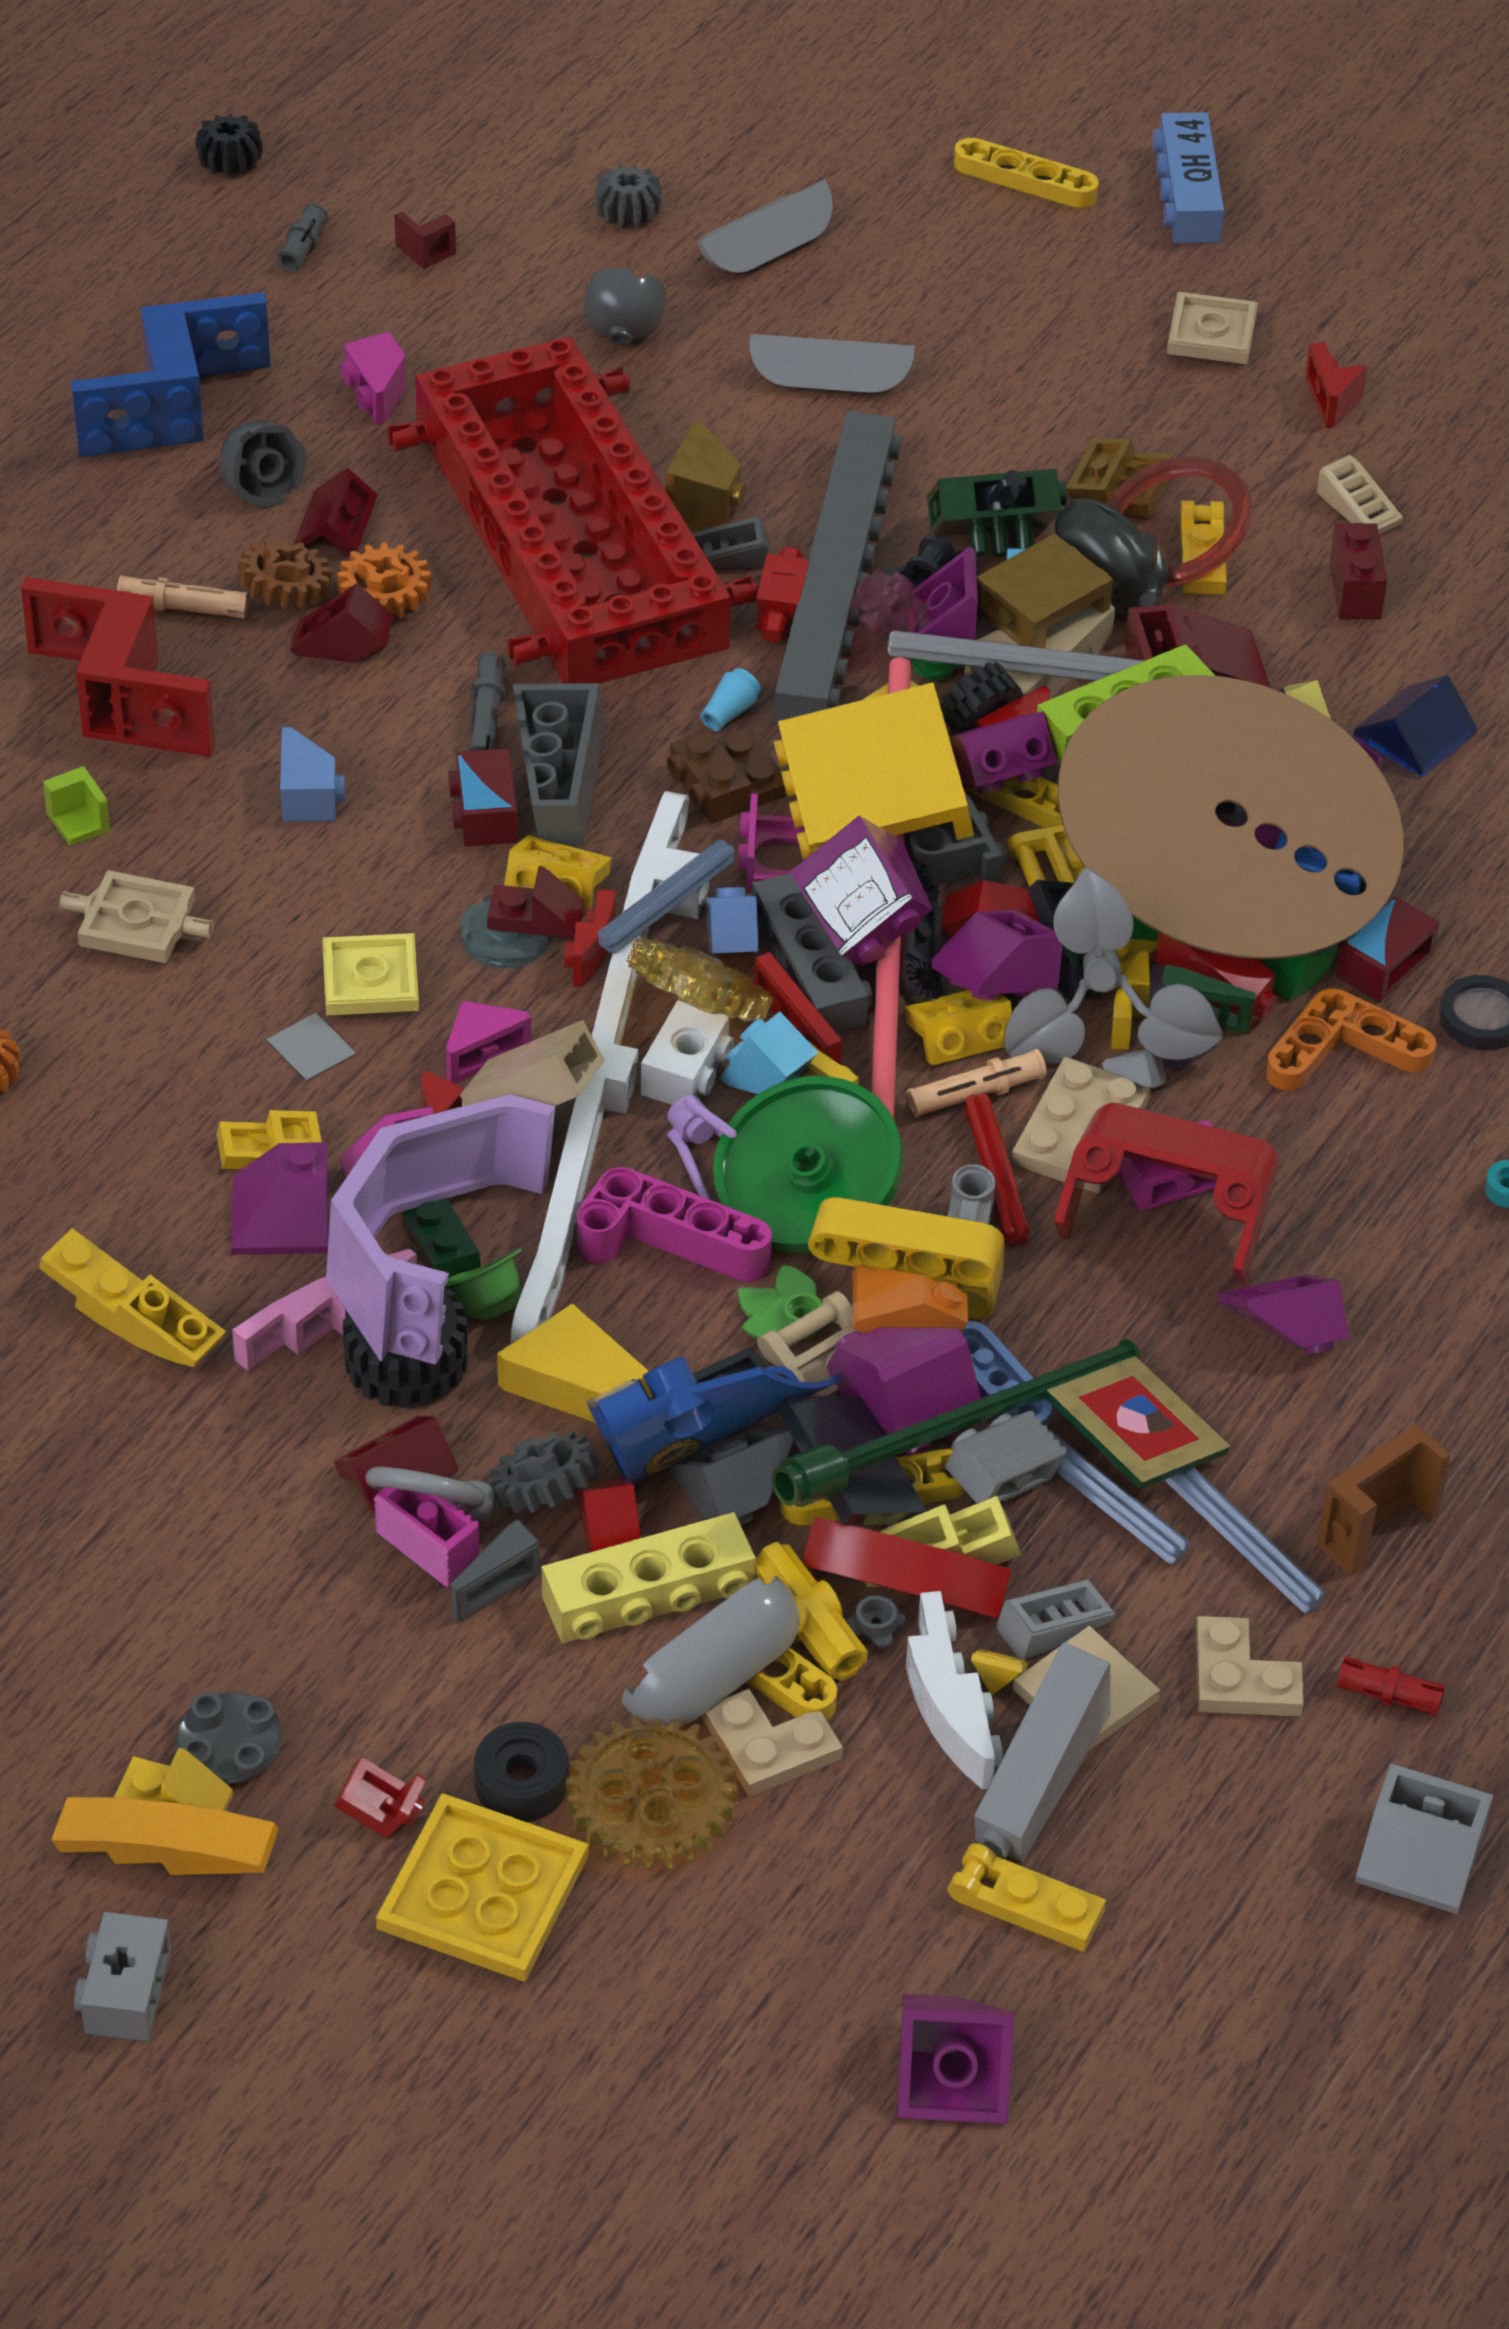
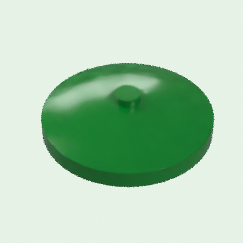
(804, 1146)

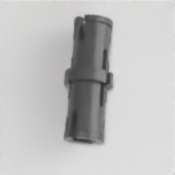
(295, 249)

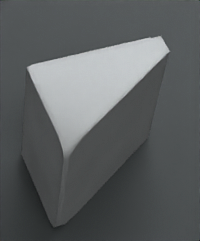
(1138, 1067)

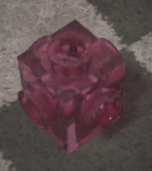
(888, 603)

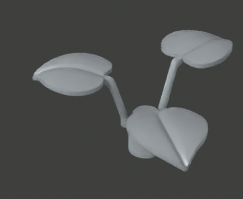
(1097, 922)

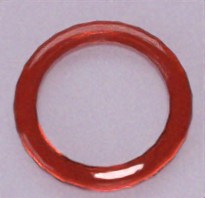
(1194, 467)

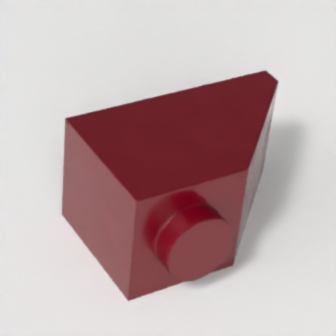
(344, 628)

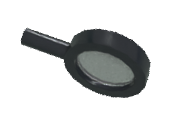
(1477, 1012)

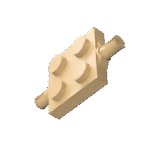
(136, 916)

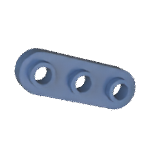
(997, 1365)

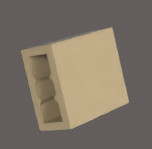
(541, 1070)

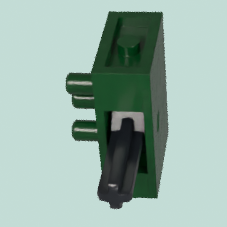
(996, 506)

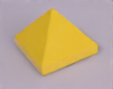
(997, 1669)

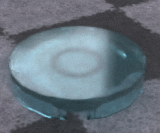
(495, 947)

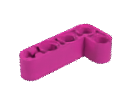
(673, 1220)

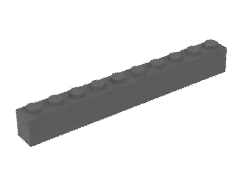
(837, 566)

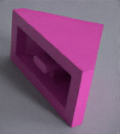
(482, 1034)

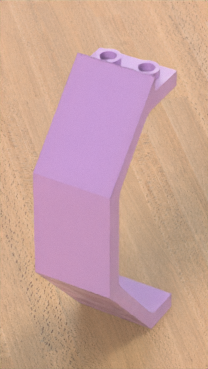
(414, 1163)

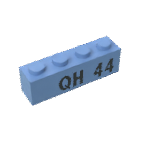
(1189, 178)

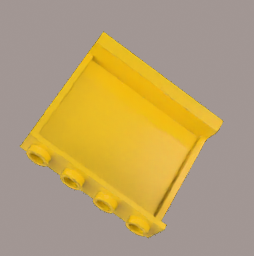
(874, 761)

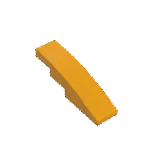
(169, 1833)

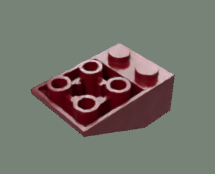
(1220, 645)

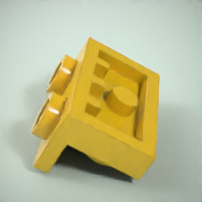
(573, 866)
(959, 1025)

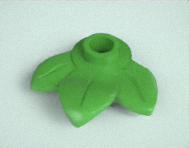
(779, 1306)

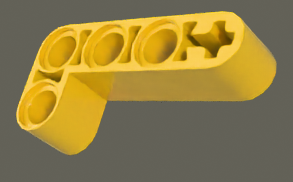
(915, 1243)

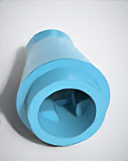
(731, 698)

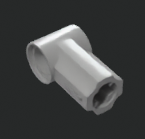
(972, 1194)

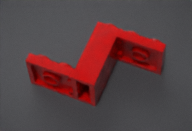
(116, 671)

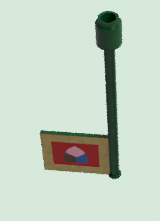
(1104, 1396)

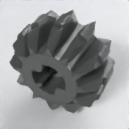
(628, 196)

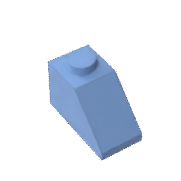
(308, 780)

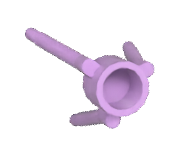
(694, 1124)

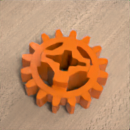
(388, 576)

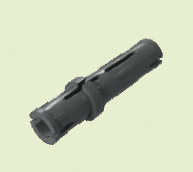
(486, 698)

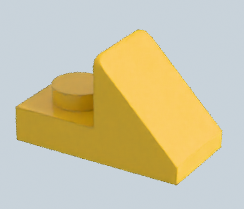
(182, 1782)

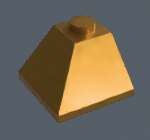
(704, 480)

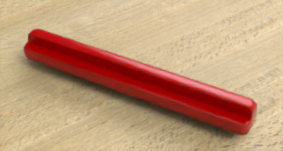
(995, 1158)

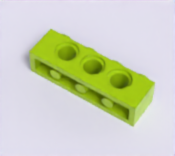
(1070, 709)

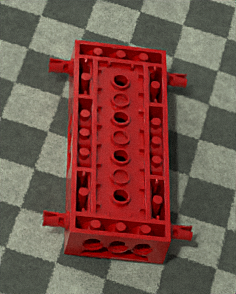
(647, 588)

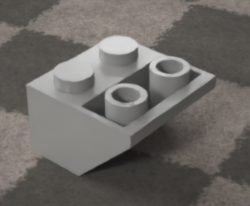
(1424, 1838)

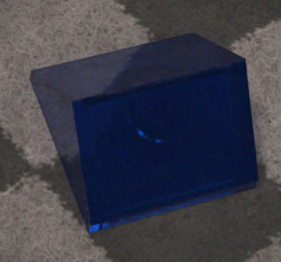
(1420, 725)

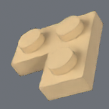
(1234, 1682)
(770, 1754)

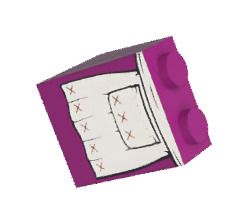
(863, 890)

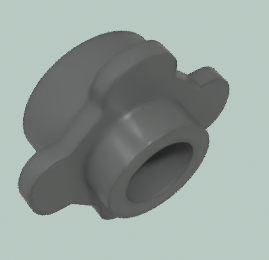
(881, 1610)

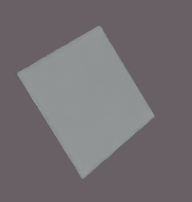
(311, 1046)

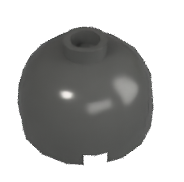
(623, 305)
(262, 462)

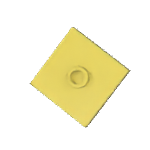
(370, 974)

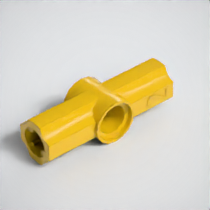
(820, 1613)

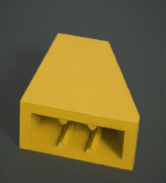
(566, 1364)

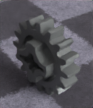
(543, 1471)

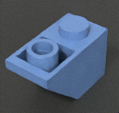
(731, 921)

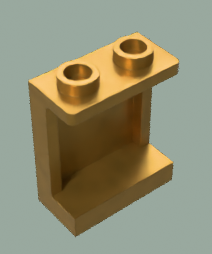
(1041, 590)

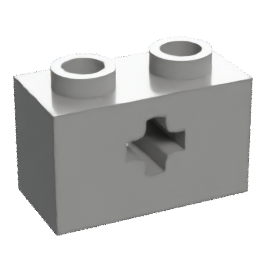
(124, 1976)

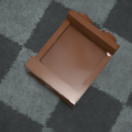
(1398, 1474)

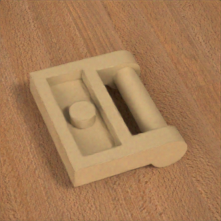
(811, 1364)

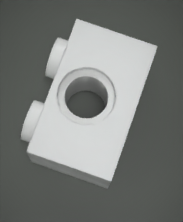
(685, 1054)

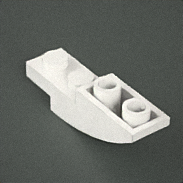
(950, 1698)

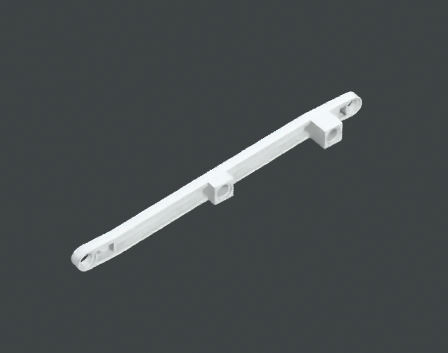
(615, 1079)

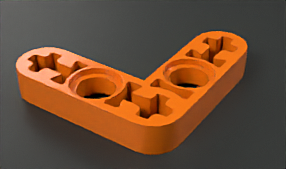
(1346, 1025)

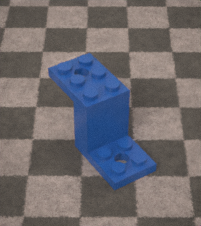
(166, 399)

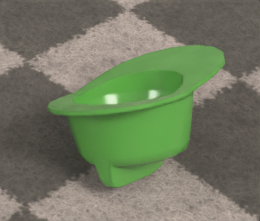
(488, 1289)

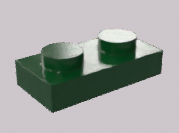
(441, 1237)

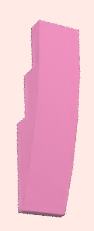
(293, 1321)

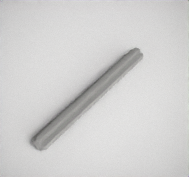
(1010, 656)

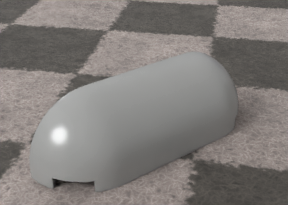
(769, 230)
(830, 363)
(716, 1654)

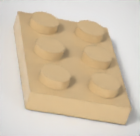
(1065, 1113)

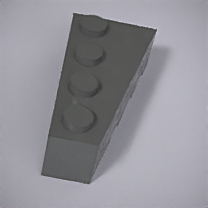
(562, 750)

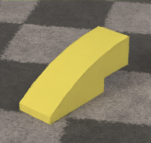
(975, 1531)

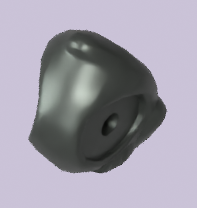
(1117, 548)

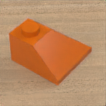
(905, 1301)

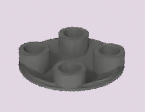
(231, 1734)

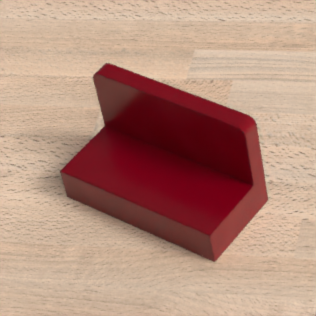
(338, 512)
(410, 1446)

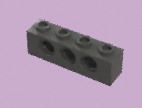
(810, 955)

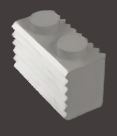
(1005, 1457)

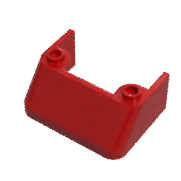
(1238, 1163)

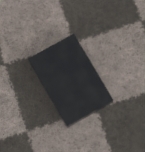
(873, 1493)

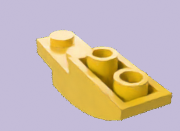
(131, 1308)

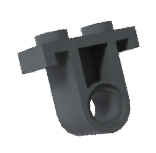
(958, 859)

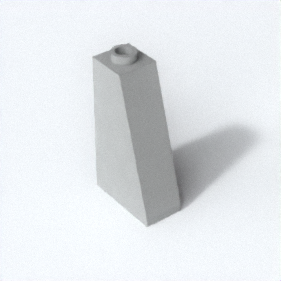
(1045, 1752)

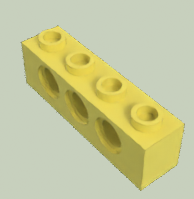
(647, 1577)

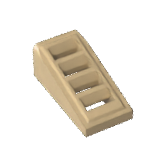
(1349, 475)

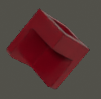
(428, 242)

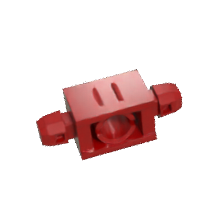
(780, 593)

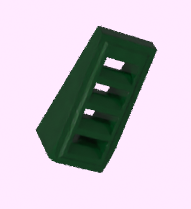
(1216, 992)

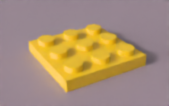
(482, 1887)

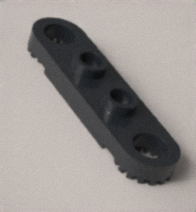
(921, 947)

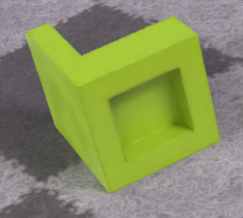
(76, 806)

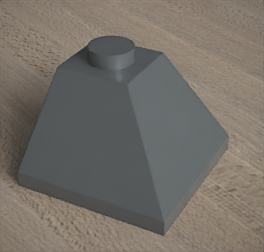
(734, 1472)

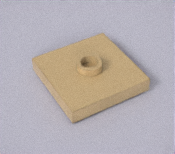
(1212, 328)
(1129, 1688)

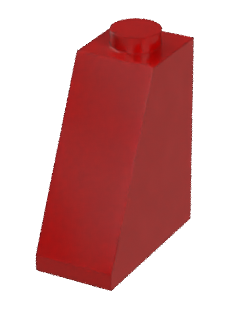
(1239, 972)

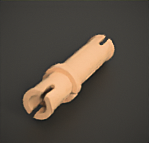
(188, 597)
(1025, 1068)

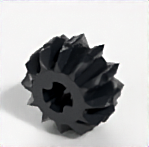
(229, 144)

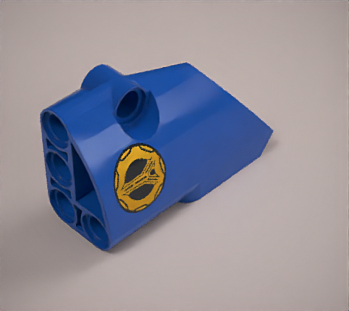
(687, 1414)

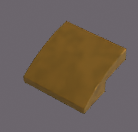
(1107, 466)

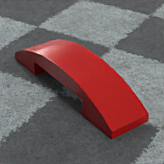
(906, 1566)

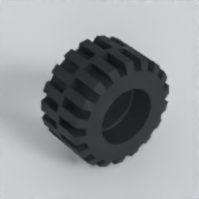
(405, 1378)

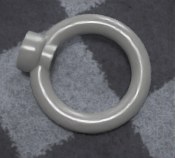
(471, 1496)

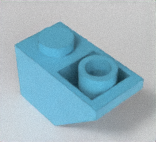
(768, 1055)

